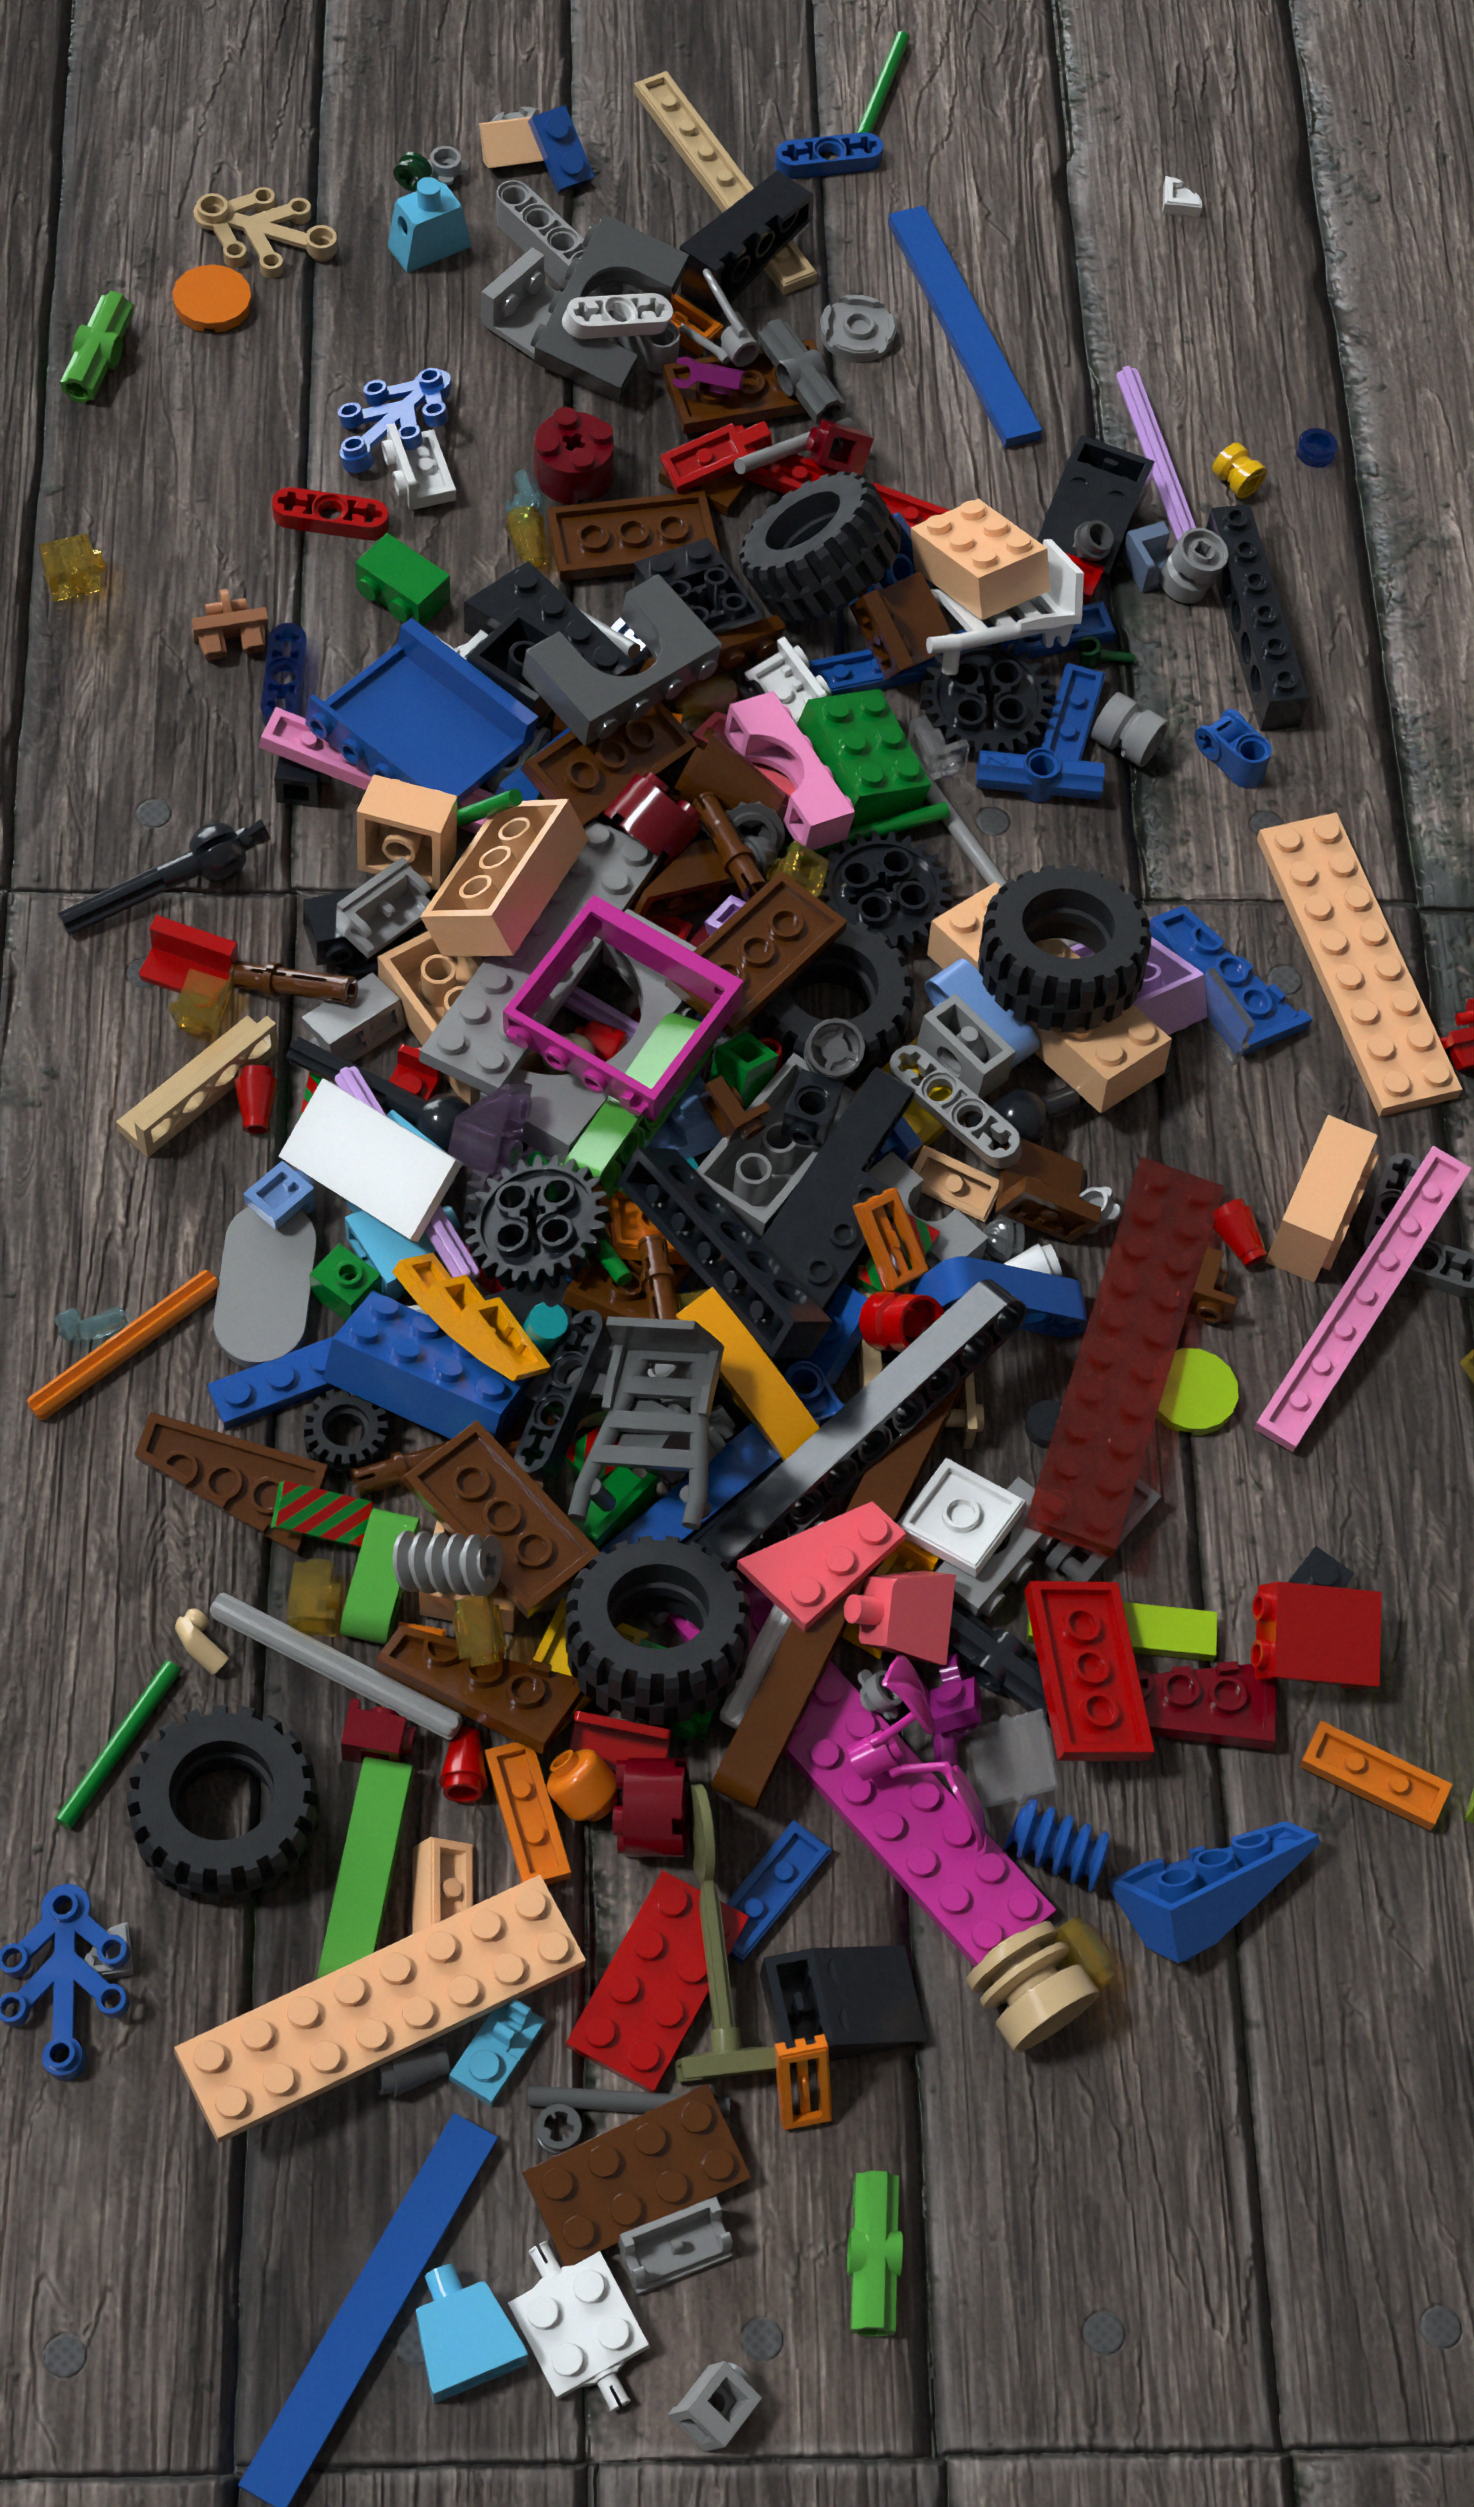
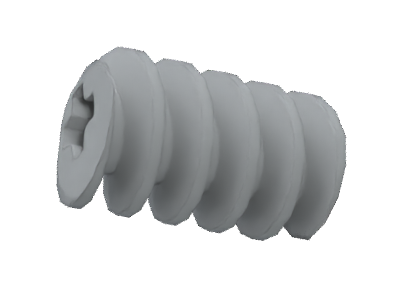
(447, 1563)

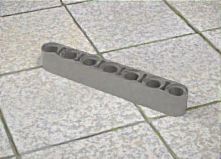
(536, 225)

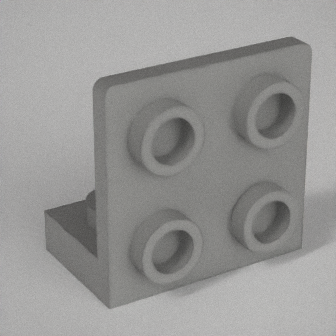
(518, 302)

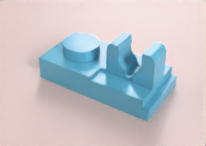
(497, 2051)

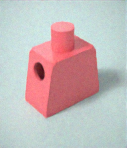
(905, 1614)

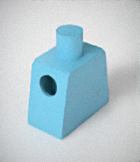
(427, 226)
(384, 1247)
(464, 2335)

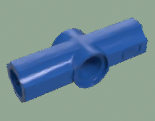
(1040, 775)

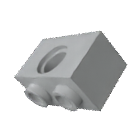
(966, 1046)

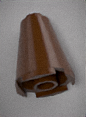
(728, 774)

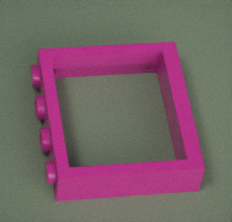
(656, 952)

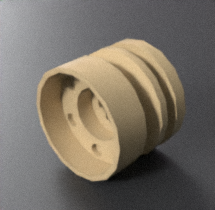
(1026, 1978)

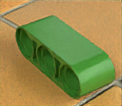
(374, 1590)

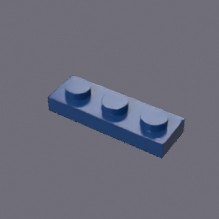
(271, 1385)

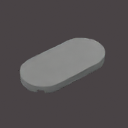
(264, 1288)

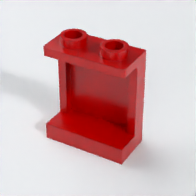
(1317, 1634)

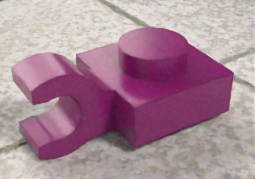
(719, 378)
(957, 1700)

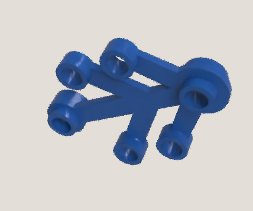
(429, 387)
(62, 1972)

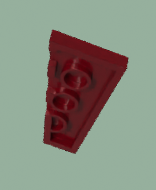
(1211, 1705)

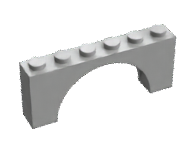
(562, 1102)

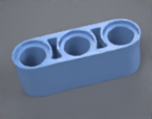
(967, 983)

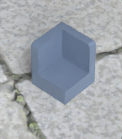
(1146, 554)

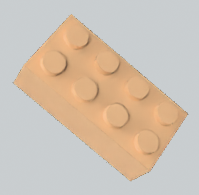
(505, 879)
(429, 988)

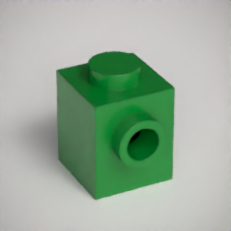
(744, 1065)
(343, 1281)

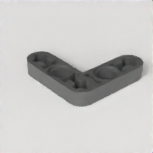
(1440, 1253)

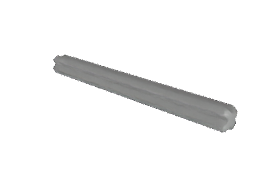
(336, 1666)

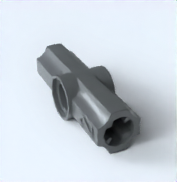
(801, 372)

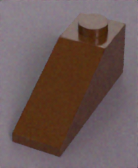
(688, 884)

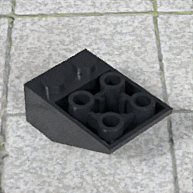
(1101, 486)
(703, 583)
(849, 1994)

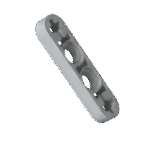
(960, 1101)

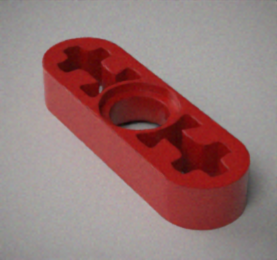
(341, 526)

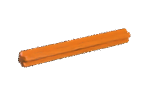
(123, 1345)

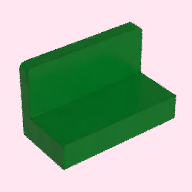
(632, 1499)

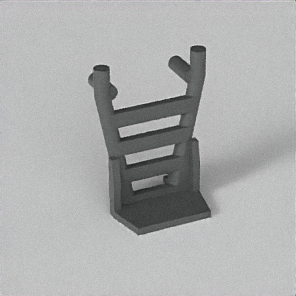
(638, 1347)

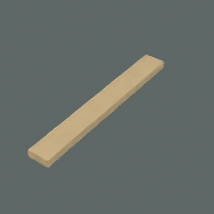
(714, 167)

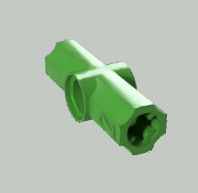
(97, 347)
(874, 2254)

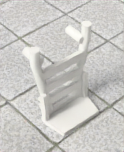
(1062, 603)

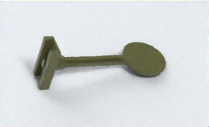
(727, 2054)

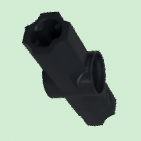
(996, 1660)

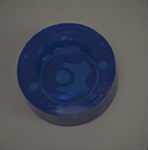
(1316, 447)

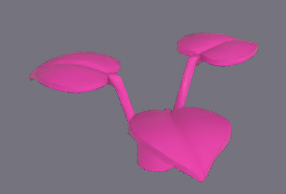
(885, 1748)

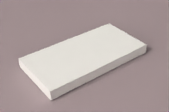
(370, 1160)

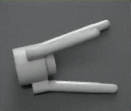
(736, 340)

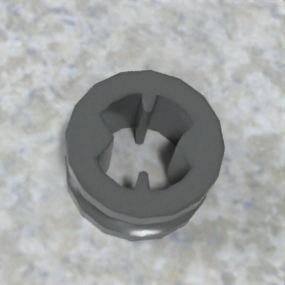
(544, 2134)

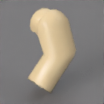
(196, 1643)

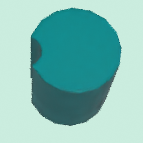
(546, 1326)

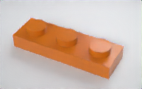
(1375, 1775)
(527, 1813)

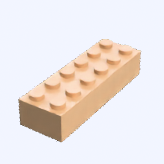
(1099, 1062)

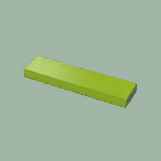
(1168, 1631)

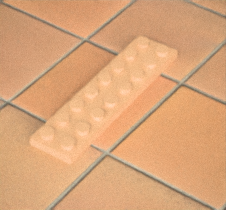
(1359, 965)
(378, 2008)

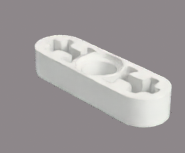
(602, 325)

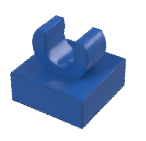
(901, 1142)

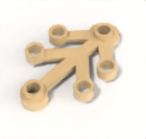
(218, 214)

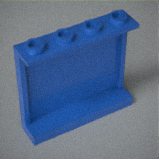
(424, 718)

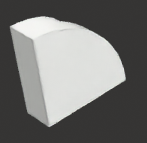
(1179, 199)

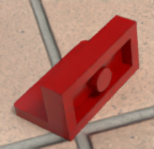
(181, 948)
(618, 1738)

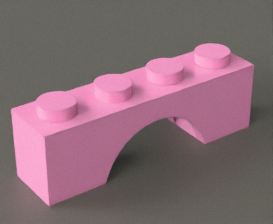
(767, 735)

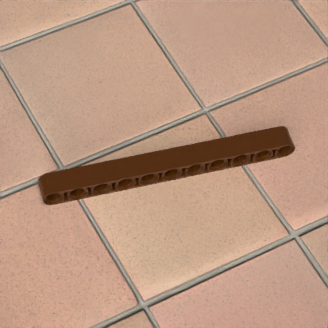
(806, 1655)

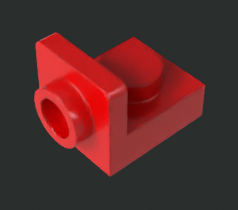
(415, 1075)

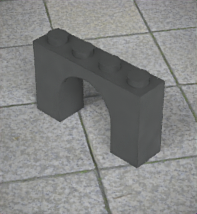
(611, 256)
(597, 702)

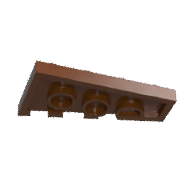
(506, 1696)

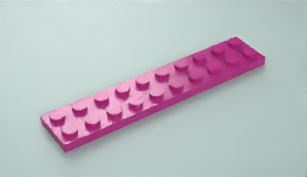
(905, 1819)

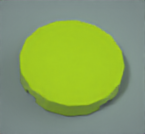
(1197, 1393)

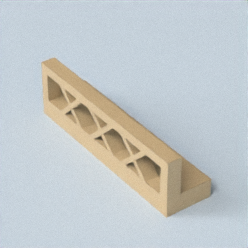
(198, 1085)

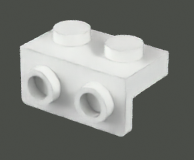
(419, 472)
(789, 678)

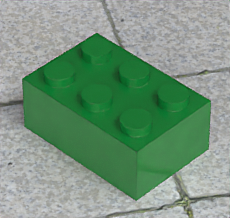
(866, 753)

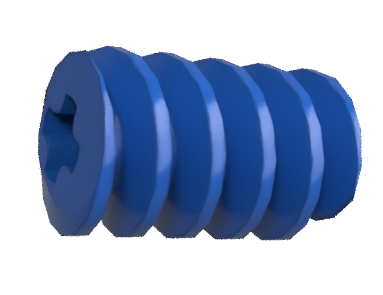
(1059, 1843)

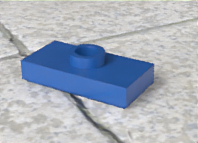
(841, 1336)

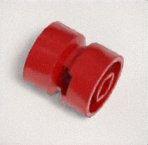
(896, 1319)

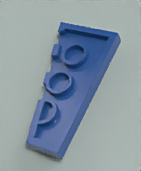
(1203, 948)

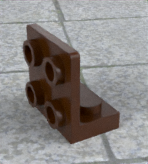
(899, 622)
(1045, 1193)

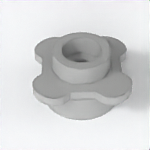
(447, 164)
(1103, 1198)
(876, 1696)

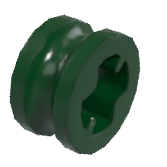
(411, 169)

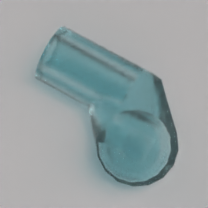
(528, 491)
(91, 1328)

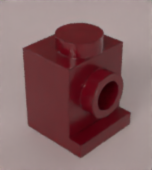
(848, 455)
(375, 1734)

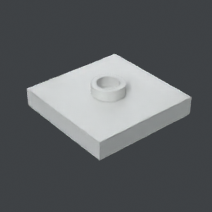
(961, 1517)

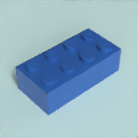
(420, 1371)

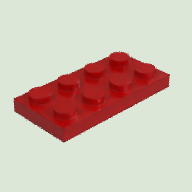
(1088, 1671)
(652, 1986)

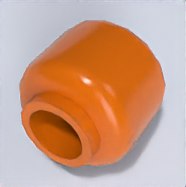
(582, 1785)

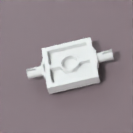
(579, 2325)

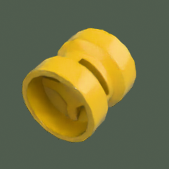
(1239, 470)

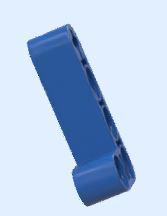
(1052, 1302)

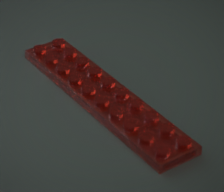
(1124, 1359)

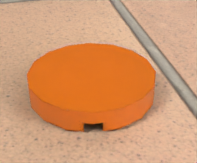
(212, 298)

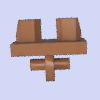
(228, 620)

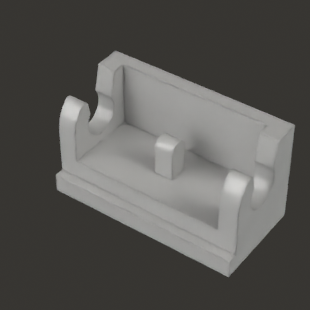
(383, 907)
(357, 1027)
(675, 2246)

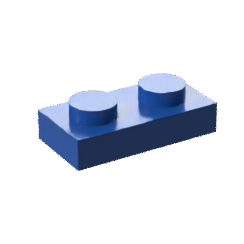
(561, 149)

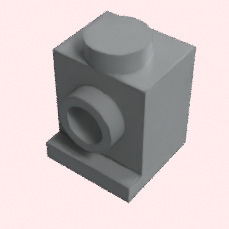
(735, 2401)

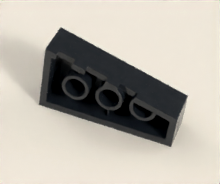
(745, 239)
(540, 599)

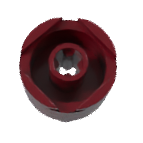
(573, 456)
(654, 817)
(652, 1807)

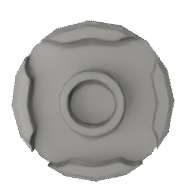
(857, 328)

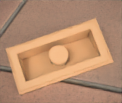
(508, 143)
(956, 1183)
(440, 1881)

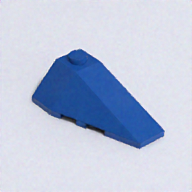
(1200, 1899)

